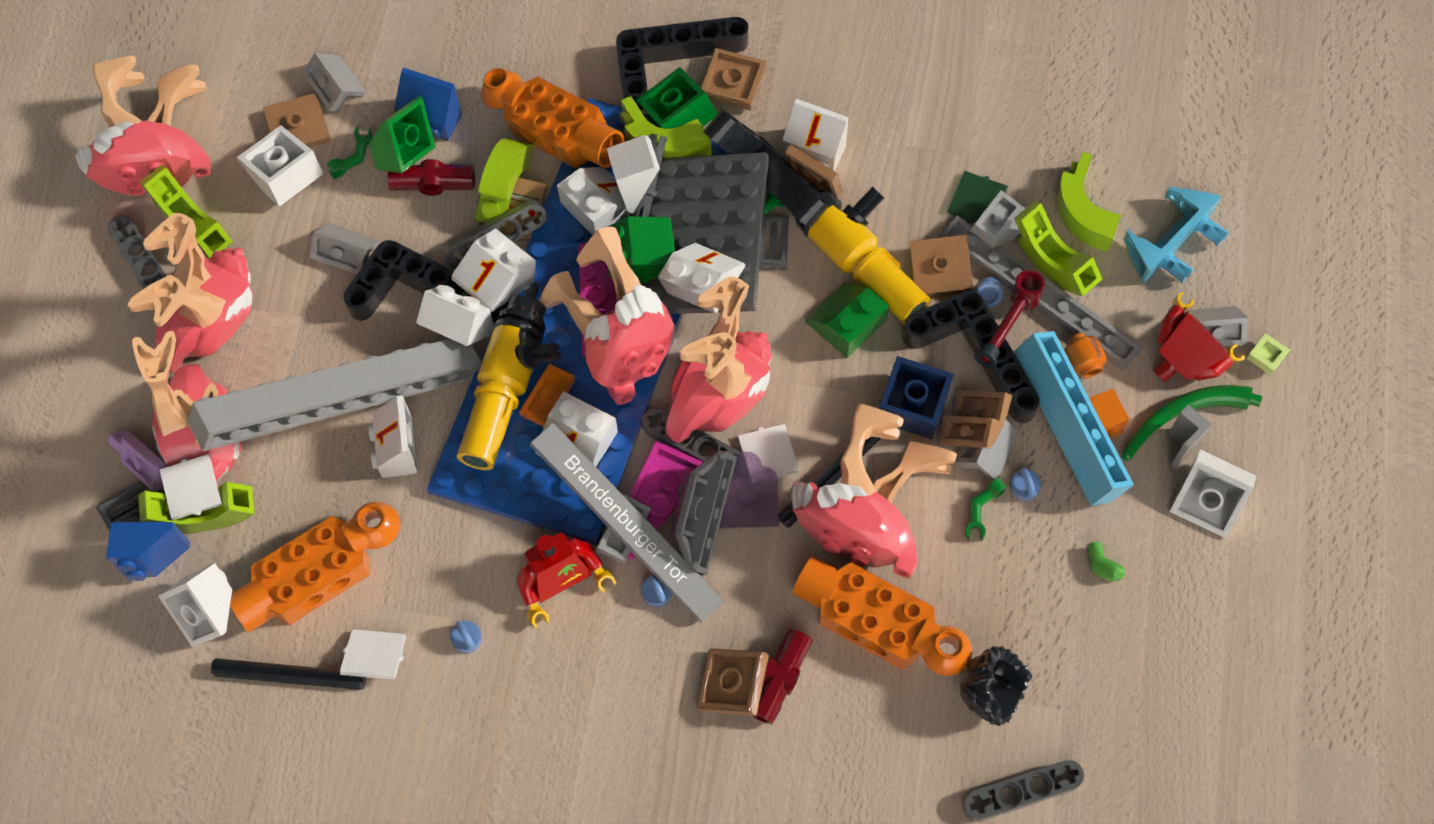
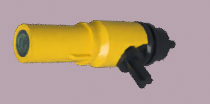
(856, 251)
(504, 375)

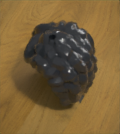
(995, 684)

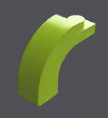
(681, 142)
(500, 175)
(171, 199)
(1080, 216)
(1055, 259)
(235, 508)

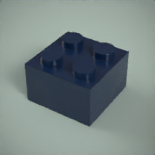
(916, 395)

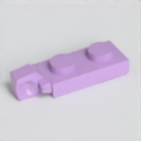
(138, 458)

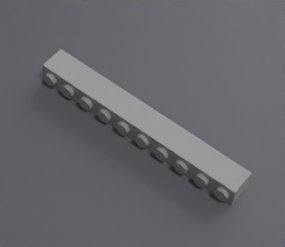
(330, 392)

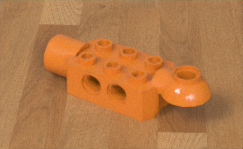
(551, 118)
(313, 567)
(881, 617)

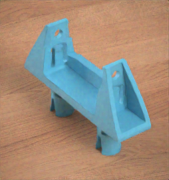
(1196, 208)

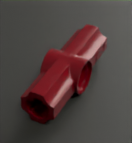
(432, 178)
(782, 674)

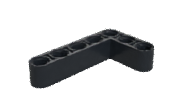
(699, 41)
(782, 177)
(392, 270)
(969, 323)

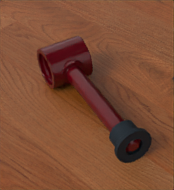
(1021, 300)

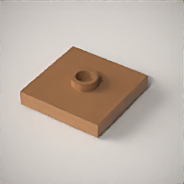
(733, 78)
(301, 118)
(814, 171)
(942, 265)
(732, 681)

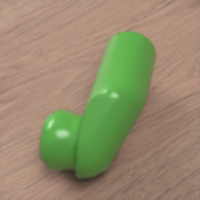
(1103, 566)

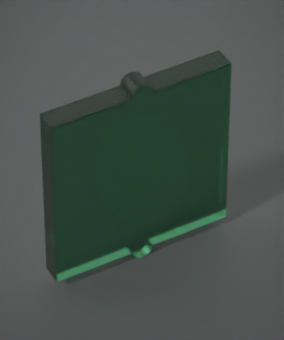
(974, 196)

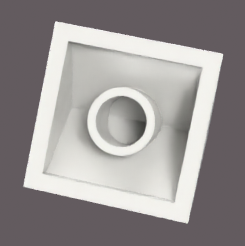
(633, 168)

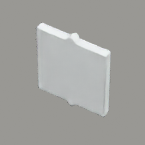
(772, 448)
(190, 487)
(373, 654)

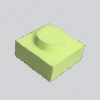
(1268, 354)

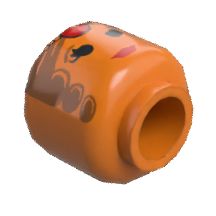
(1085, 355)

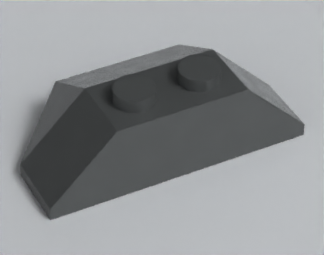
(701, 509)

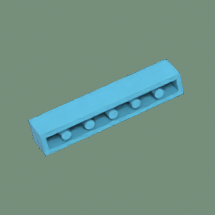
(1073, 419)

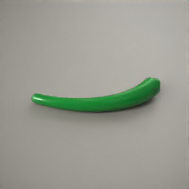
(1211, 396)

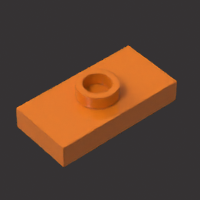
(546, 394)

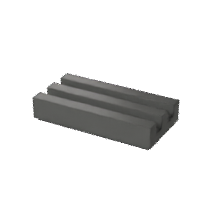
(772, 262)
(126, 513)

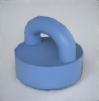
(990, 291)
(1025, 484)
(655, 592)
(465, 636)

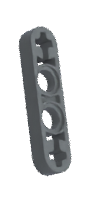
(511, 215)
(138, 261)
(695, 441)
(1021, 786)

